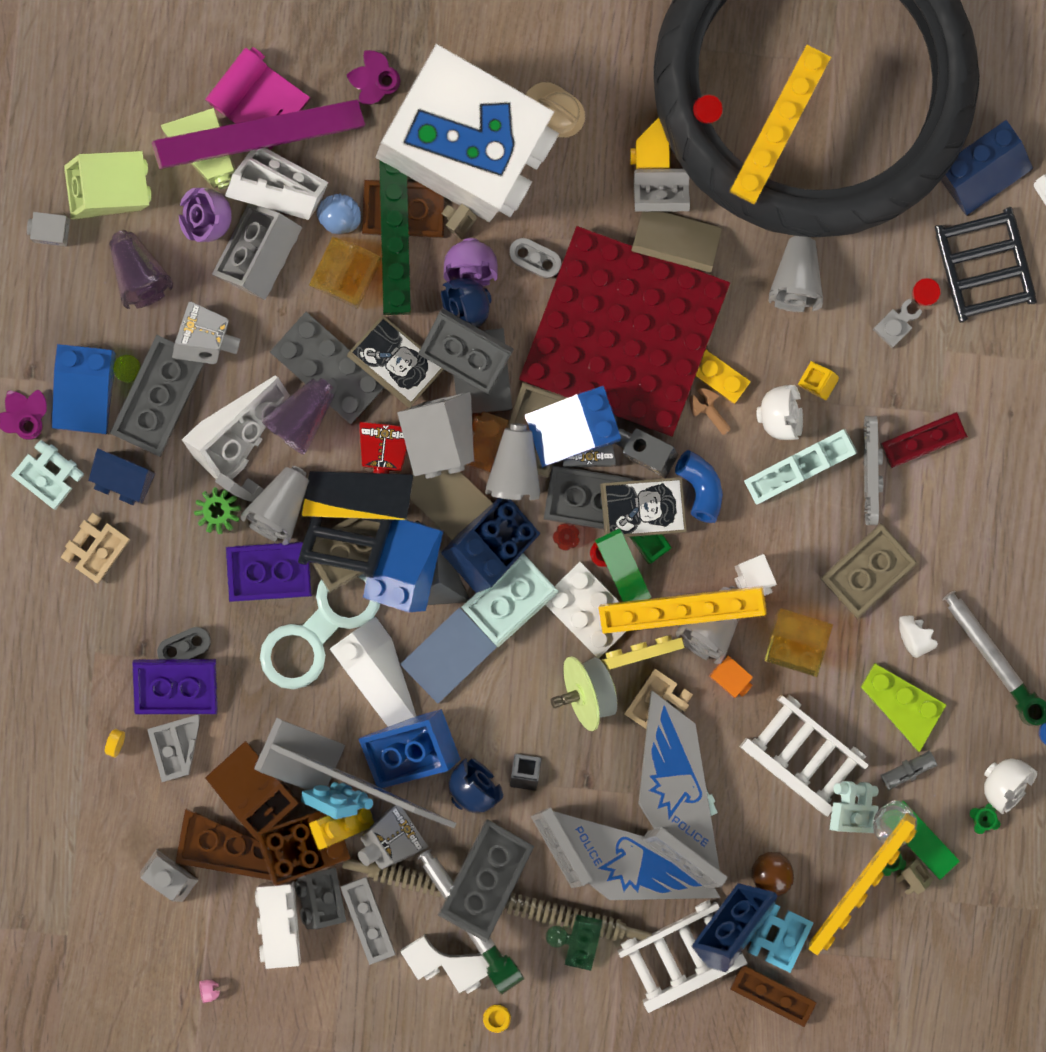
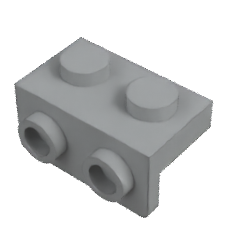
(661, 190)

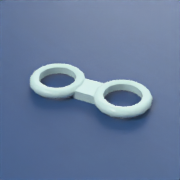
(316, 632)

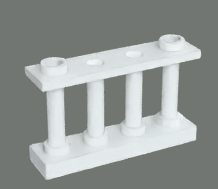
(778, 764)
(679, 984)

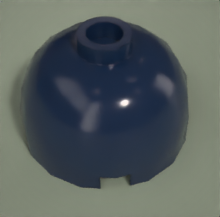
(467, 300)
(472, 787)

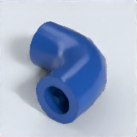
(706, 486)

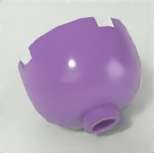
(204, 215)
(471, 260)

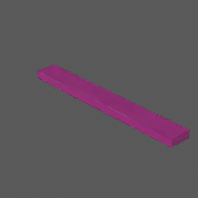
(257, 134)

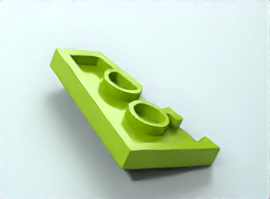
(905, 705)

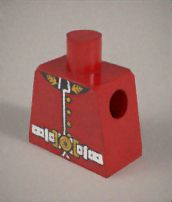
(382, 447)

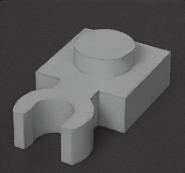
(895, 326)

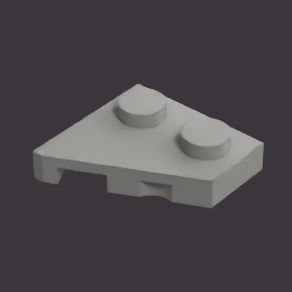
(174, 746)

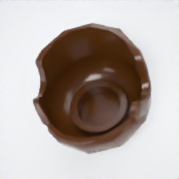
(773, 873)

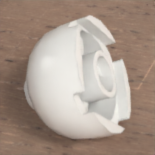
(781, 413)
(1007, 783)

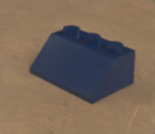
(987, 168)
(733, 926)

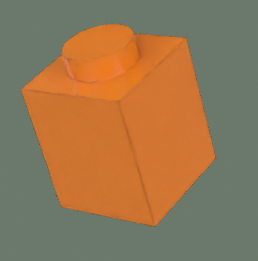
(732, 677)

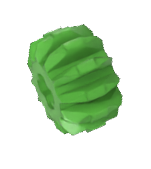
(209, 515)

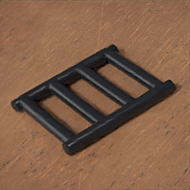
(956, 285)
(377, 544)

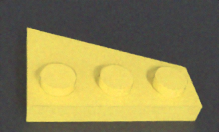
(642, 651)

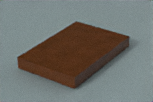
(424, 210)

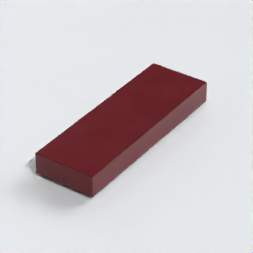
(923, 440)

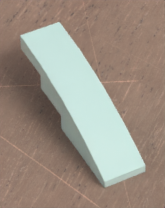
(800, 466)

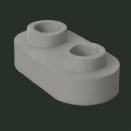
(536, 256)

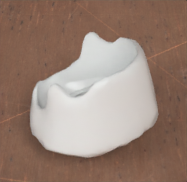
(915, 638)

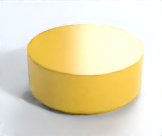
(114, 743)
(496, 1018)

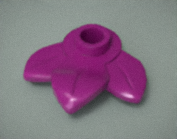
(370, 77)
(23, 410)

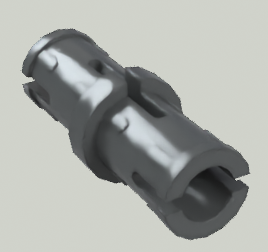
(909, 770)

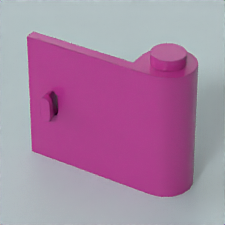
(254, 91)

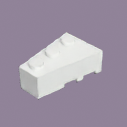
(276, 184)
(278, 925)

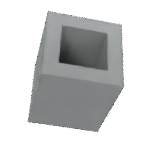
(48, 229)

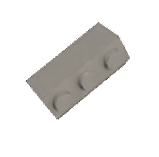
(257, 250)

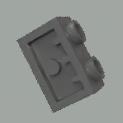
(320, 899)

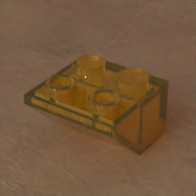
(345, 271)
(798, 642)

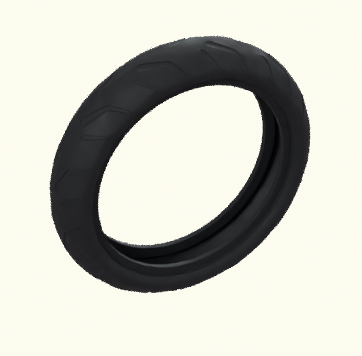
(829, 211)

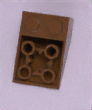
(252, 796)
(293, 852)

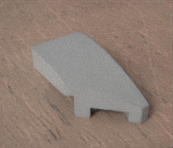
(248, 491)

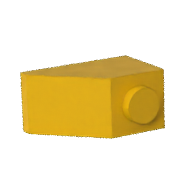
(651, 149)

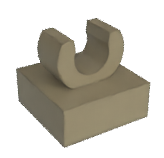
(459, 220)
(916, 876)

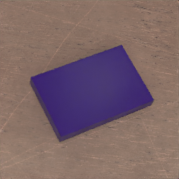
(267, 572)
(175, 686)

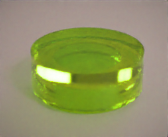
(126, 368)

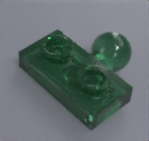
(581, 941)

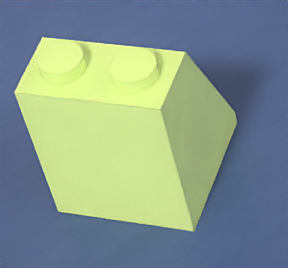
(216, 170)
(107, 184)

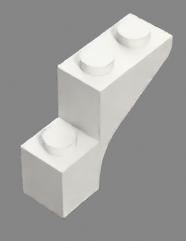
(462, 969)

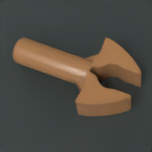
(709, 409)

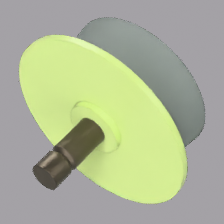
(589, 691)

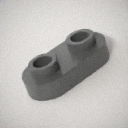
(184, 644)

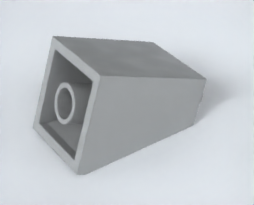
(439, 435)

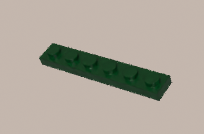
(394, 241)

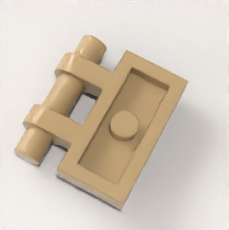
(102, 552)
(662, 687)

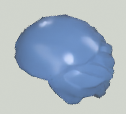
(339, 214)

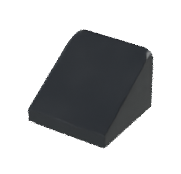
(525, 772)

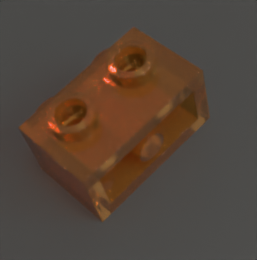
(486, 440)

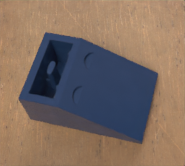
(490, 544)

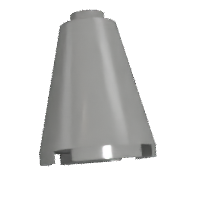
(798, 277)
(515, 466)
(278, 505)
(709, 638)

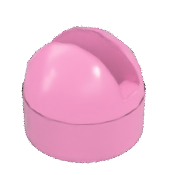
(206, 990)

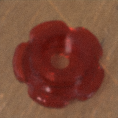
(572, 531)

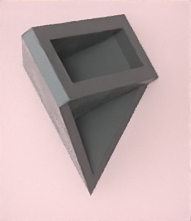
(446, 584)

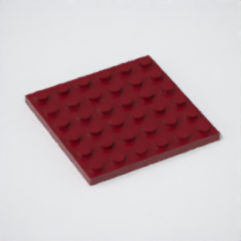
(625, 327)

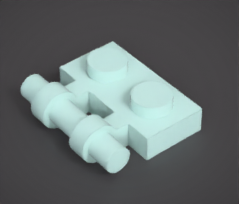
(41, 480)
(851, 816)

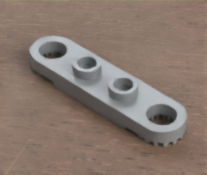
(872, 481)

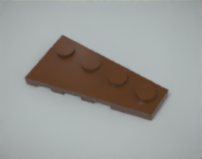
(219, 848)

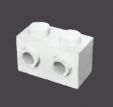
(755, 573)

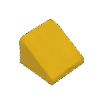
(818, 380)

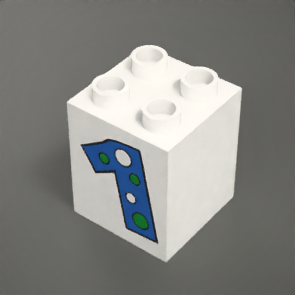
(468, 136)

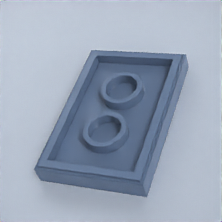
(448, 655)

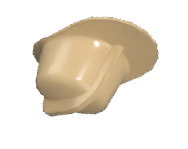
(568, 111)

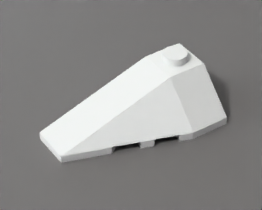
(230, 434)
(374, 667)

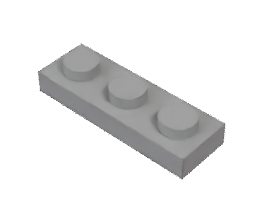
(368, 920)

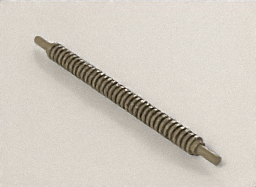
(618, 929)

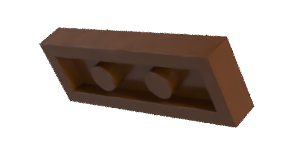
(773, 995)

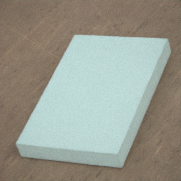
(510, 600)

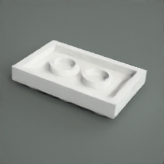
(578, 608)

